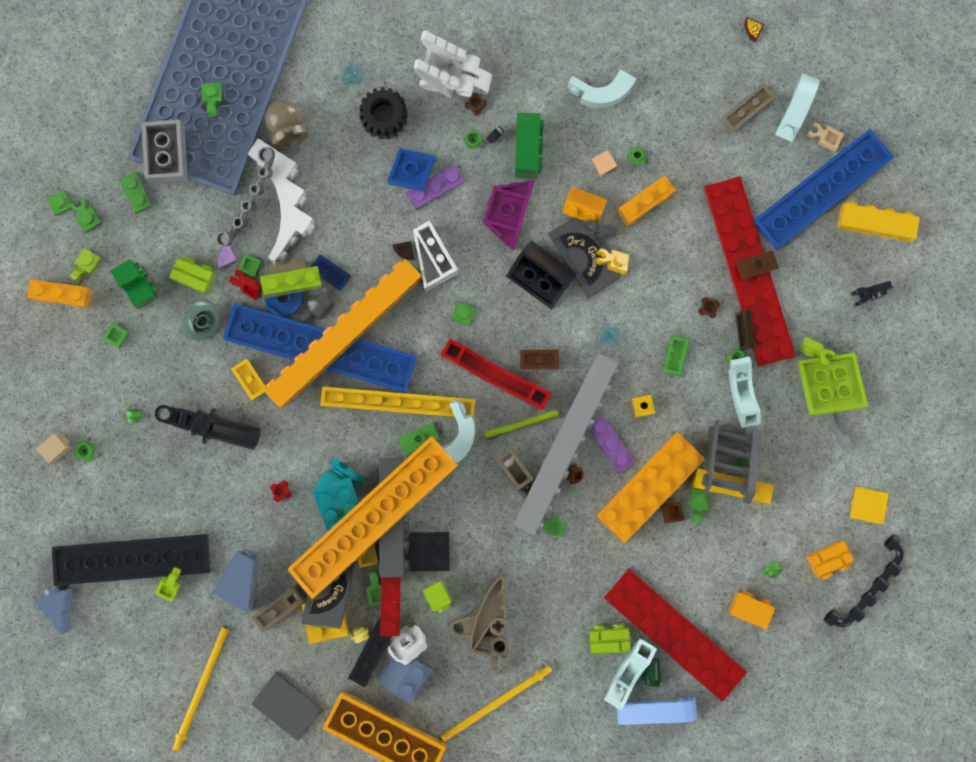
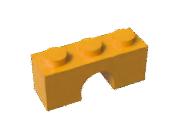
(646, 200)
(60, 293)

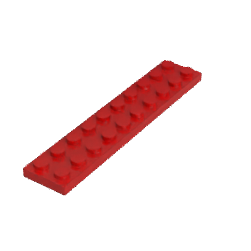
(738, 242)

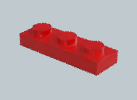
(390, 606)

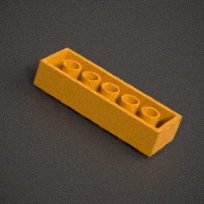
(650, 487)
(380, 732)

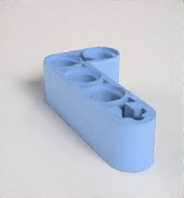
(658, 712)

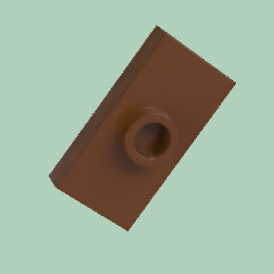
(757, 265)

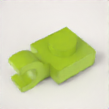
(86, 262)
(815, 349)
(168, 587)

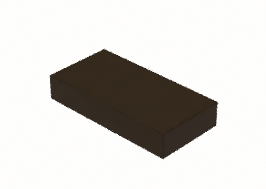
(745, 330)

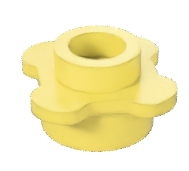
(360, 634)

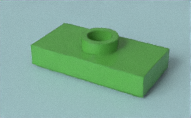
(675, 355)
(414, 439)

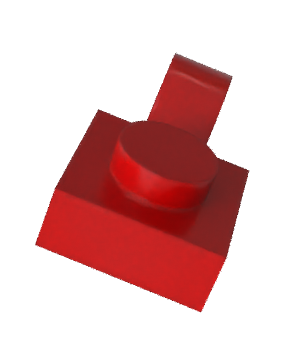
(247, 285)

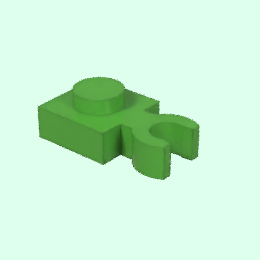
(87, 216)

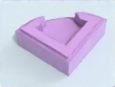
(226, 257)

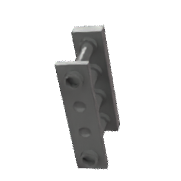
(750, 456)

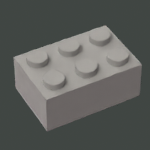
(164, 152)

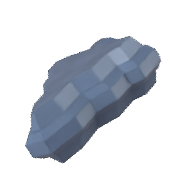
(56, 606)

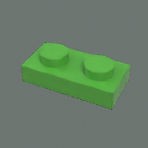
(135, 192)

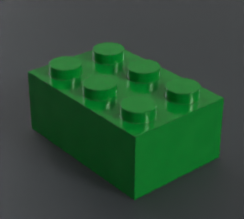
(528, 145)

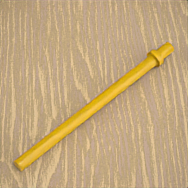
(539, 675)
(181, 735)

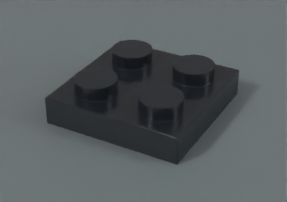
(430, 551)

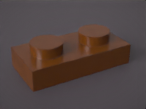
(539, 359)

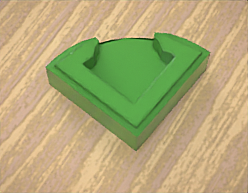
(554, 527)

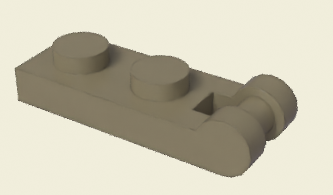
(278, 609)

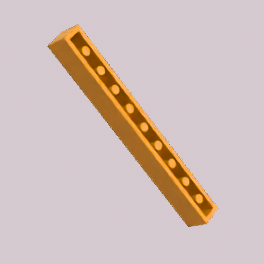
(343, 334)

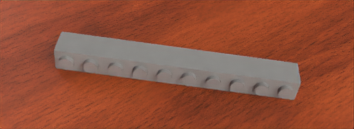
(565, 444)

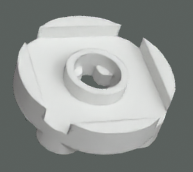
(406, 653)

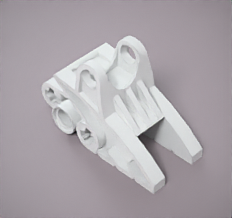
(444, 73)

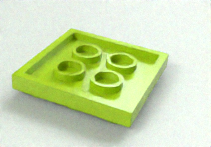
(832, 387)

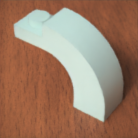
(603, 96)
(798, 107)
(742, 392)
(462, 443)
(628, 673)

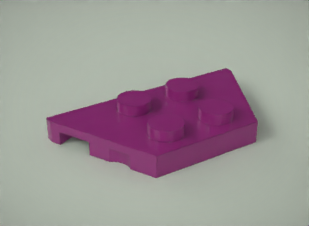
(507, 210)

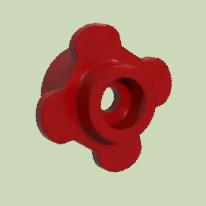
(277, 495)

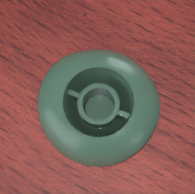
(201, 321)

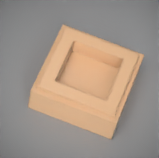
(604, 163)

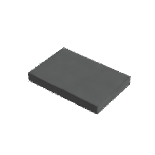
(286, 706)

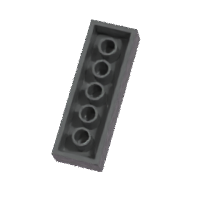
(393, 544)

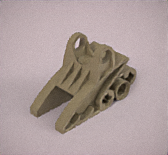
(488, 611)

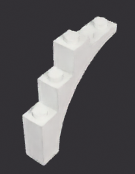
(291, 197)

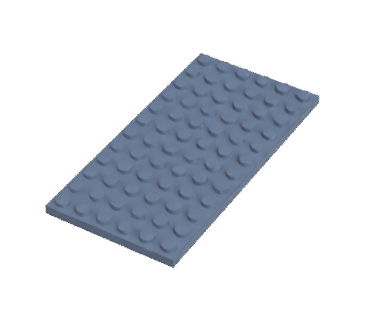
(227, 44)

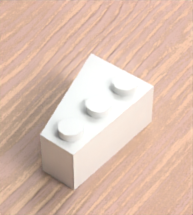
(433, 257)

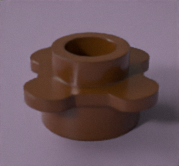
(475, 99)
(709, 312)
(575, 474)

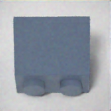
(405, 679)

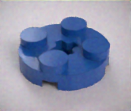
(287, 308)

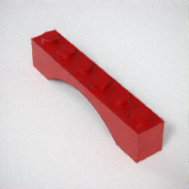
(495, 375)

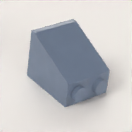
(239, 581)

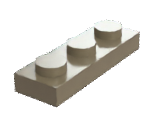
(747, 108)

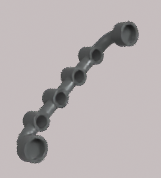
(265, 155)

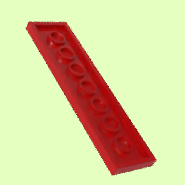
(675, 635)

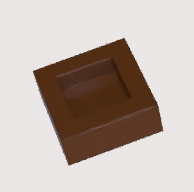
(672, 512)

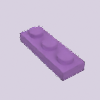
(436, 187)
(611, 444)

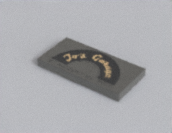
(580, 256)
(330, 604)

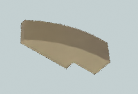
(516, 472)

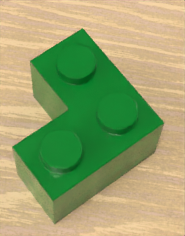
(132, 279)

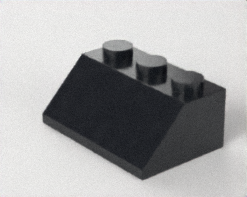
(541, 274)

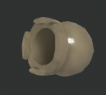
(285, 123)

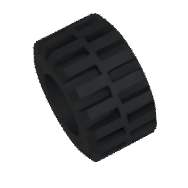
(379, 98)

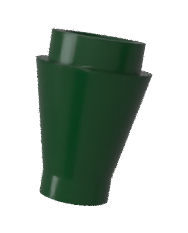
(652, 674)

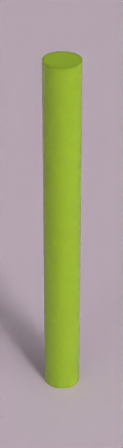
(521, 424)

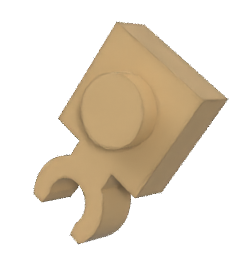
(828, 138)

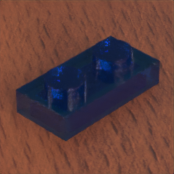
(331, 273)

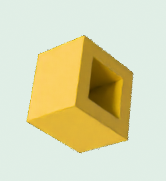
(638, 411)

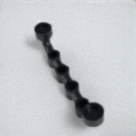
(879, 583)

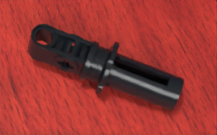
(202, 424)

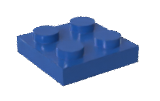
(411, 170)

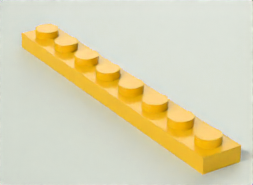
(392, 402)

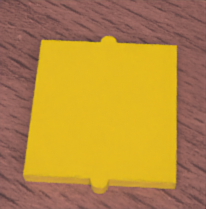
(869, 505)

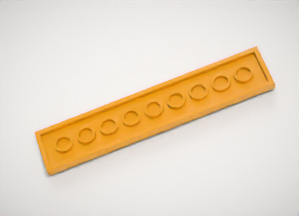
(372, 517)

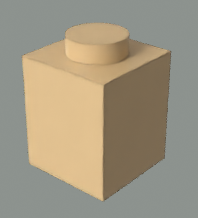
(54, 448)

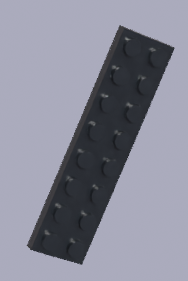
(130, 559)

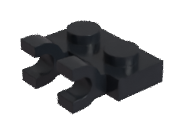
(873, 292)

